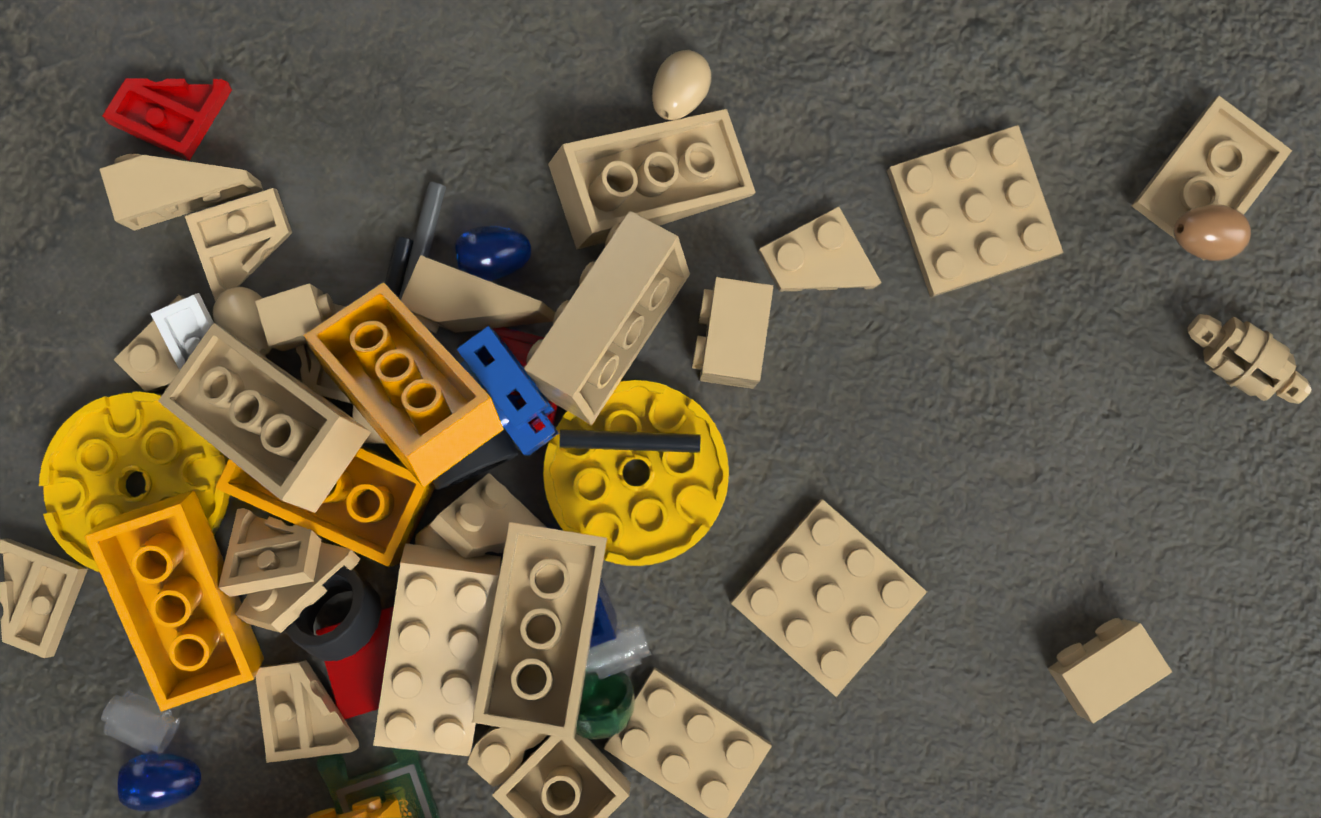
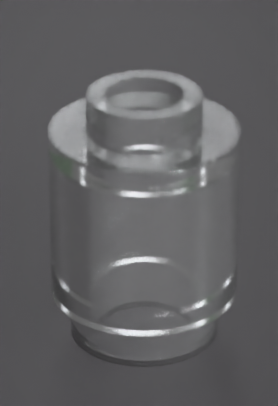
(619, 653)
(139, 722)

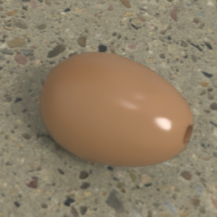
(1213, 232)

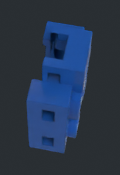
(500, 380)

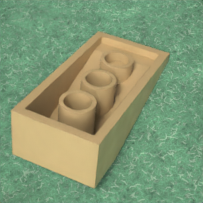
(651, 171)
(264, 419)
(540, 631)

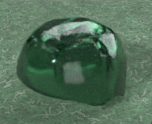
(605, 706)

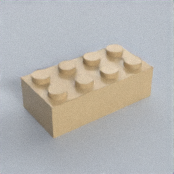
(608, 317)
(436, 650)

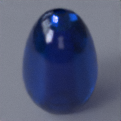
(492, 251)
(157, 781)

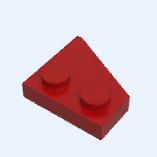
(167, 112)

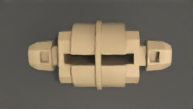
(1249, 358)

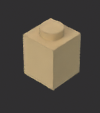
(293, 314)

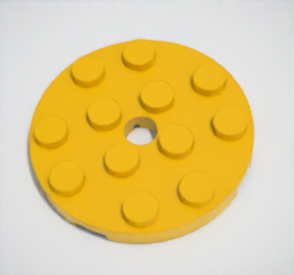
(102, 446)
(647, 520)

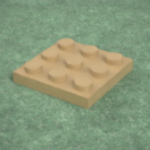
(974, 211)
(828, 597)

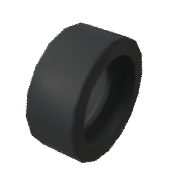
(486, 457)
(352, 632)

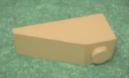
(157, 189)
(466, 302)

